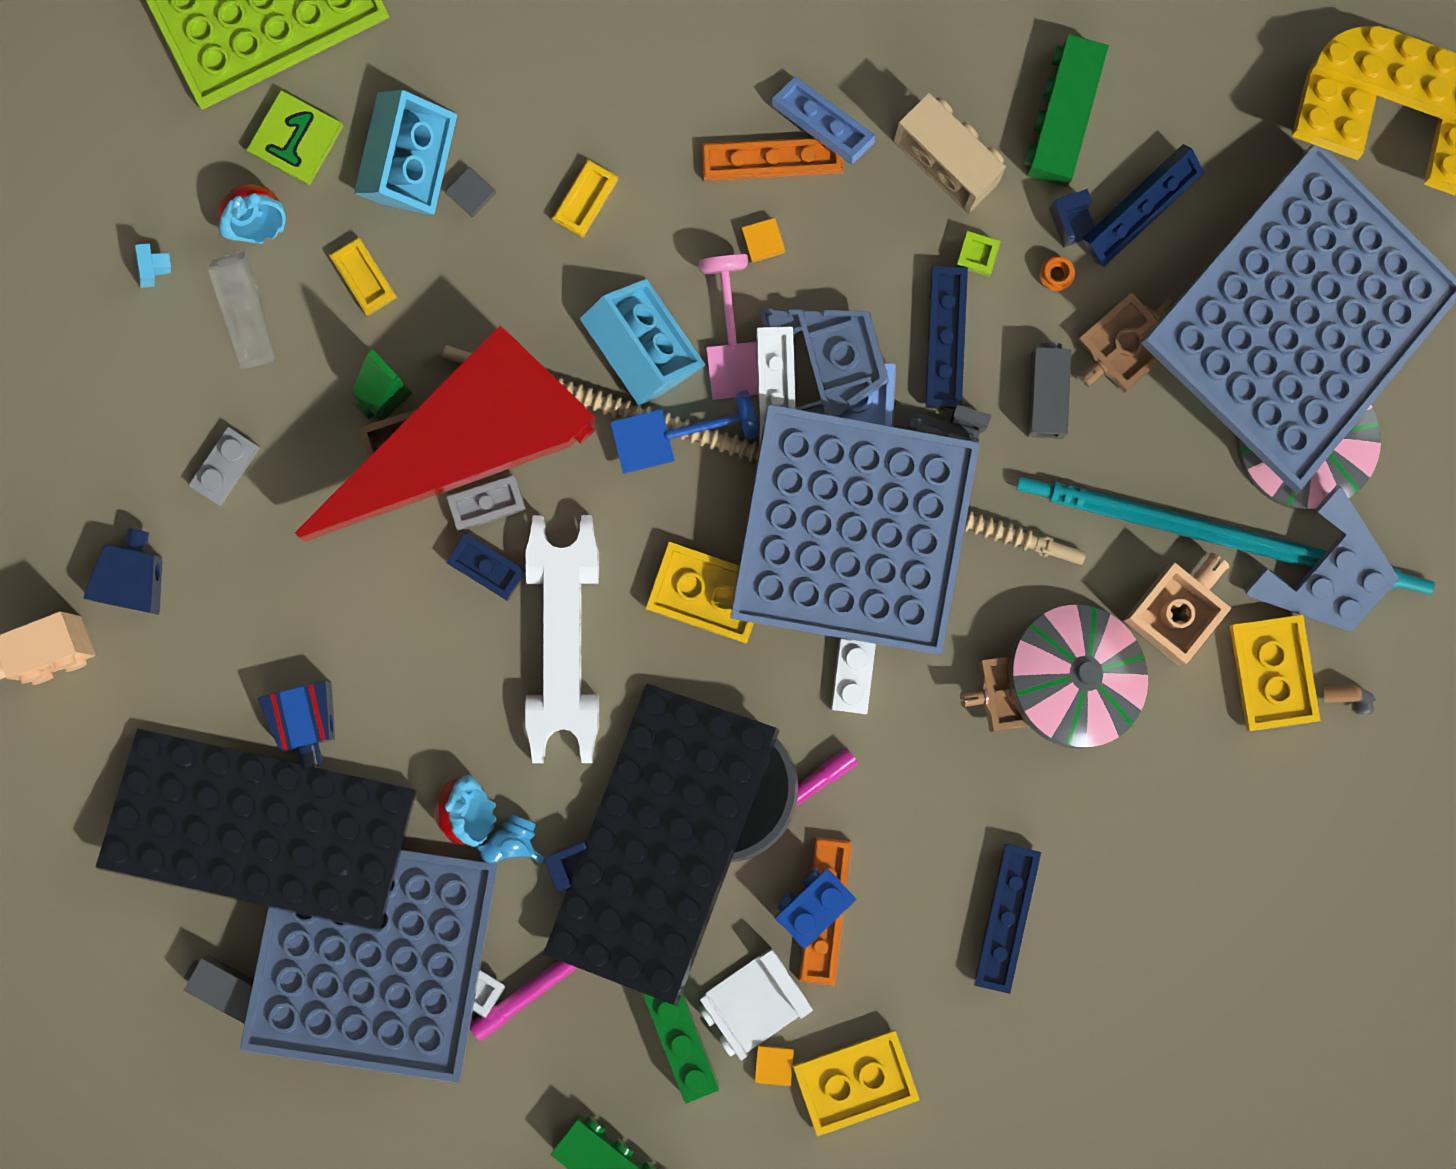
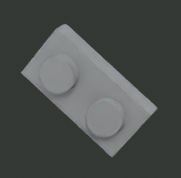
(224, 466)
(486, 503)

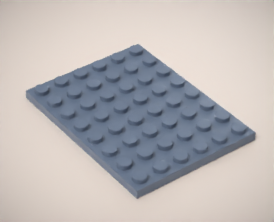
(1304, 316)

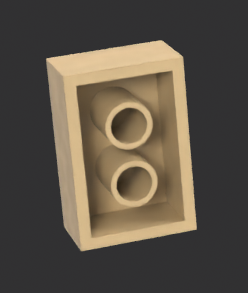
(949, 152)

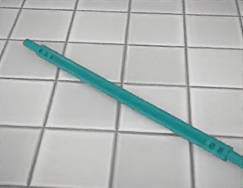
(1194, 527)

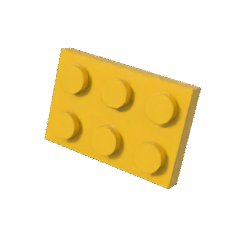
(698, 592)
(1274, 673)
(856, 1082)

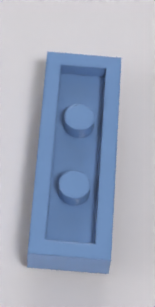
(823, 120)

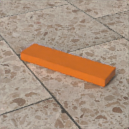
(768, 159)
(821, 956)

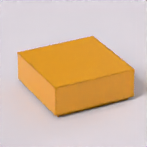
(763, 240)
(774, 1065)

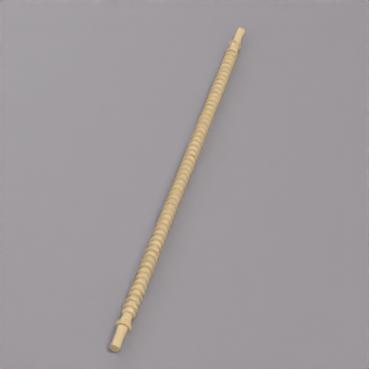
(1042, 545)

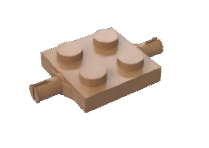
(1117, 345)
(995, 695)

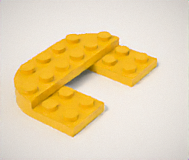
(1388, 64)

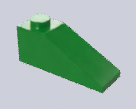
(378, 388)

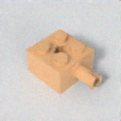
(1198, 605)
(44, 647)

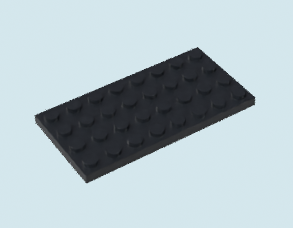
(257, 830)
(661, 843)

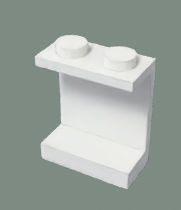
(753, 1003)

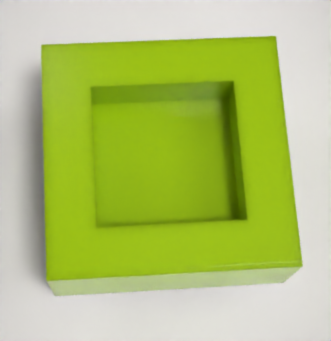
(978, 253)

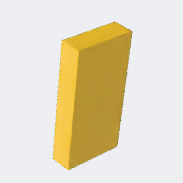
(585, 198)
(363, 276)

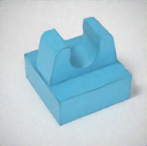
(150, 265)

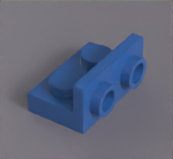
(814, 906)

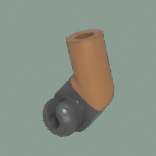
(1350, 693)

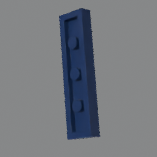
(1143, 205)
(946, 337)
(1007, 918)

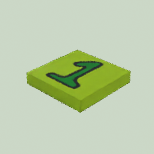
(295, 138)

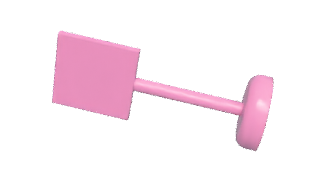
(731, 365)

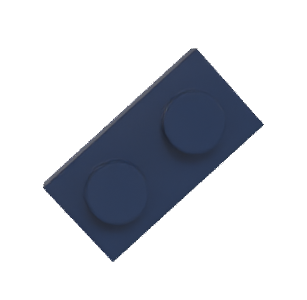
(486, 567)

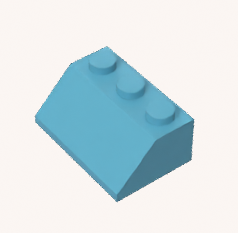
(405, 152)
(642, 341)

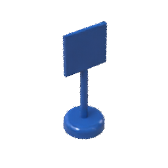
(645, 442)

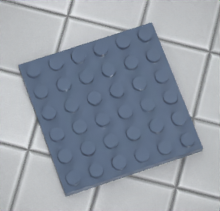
(854, 530)
(381, 997)

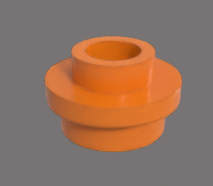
(1064, 266)

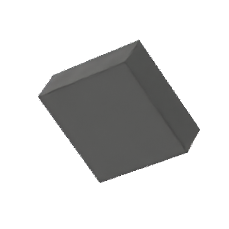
(470, 192)
(970, 418)

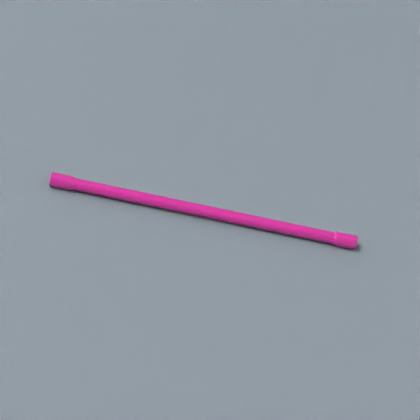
(500, 1013)

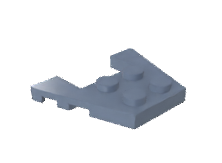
(841, 353)
(1344, 580)

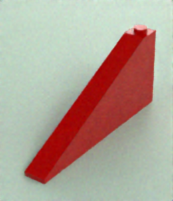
(479, 422)

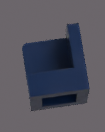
(1072, 217)
(563, 864)

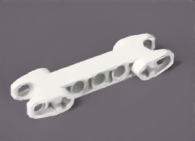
(562, 702)

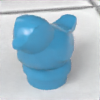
(511, 842)

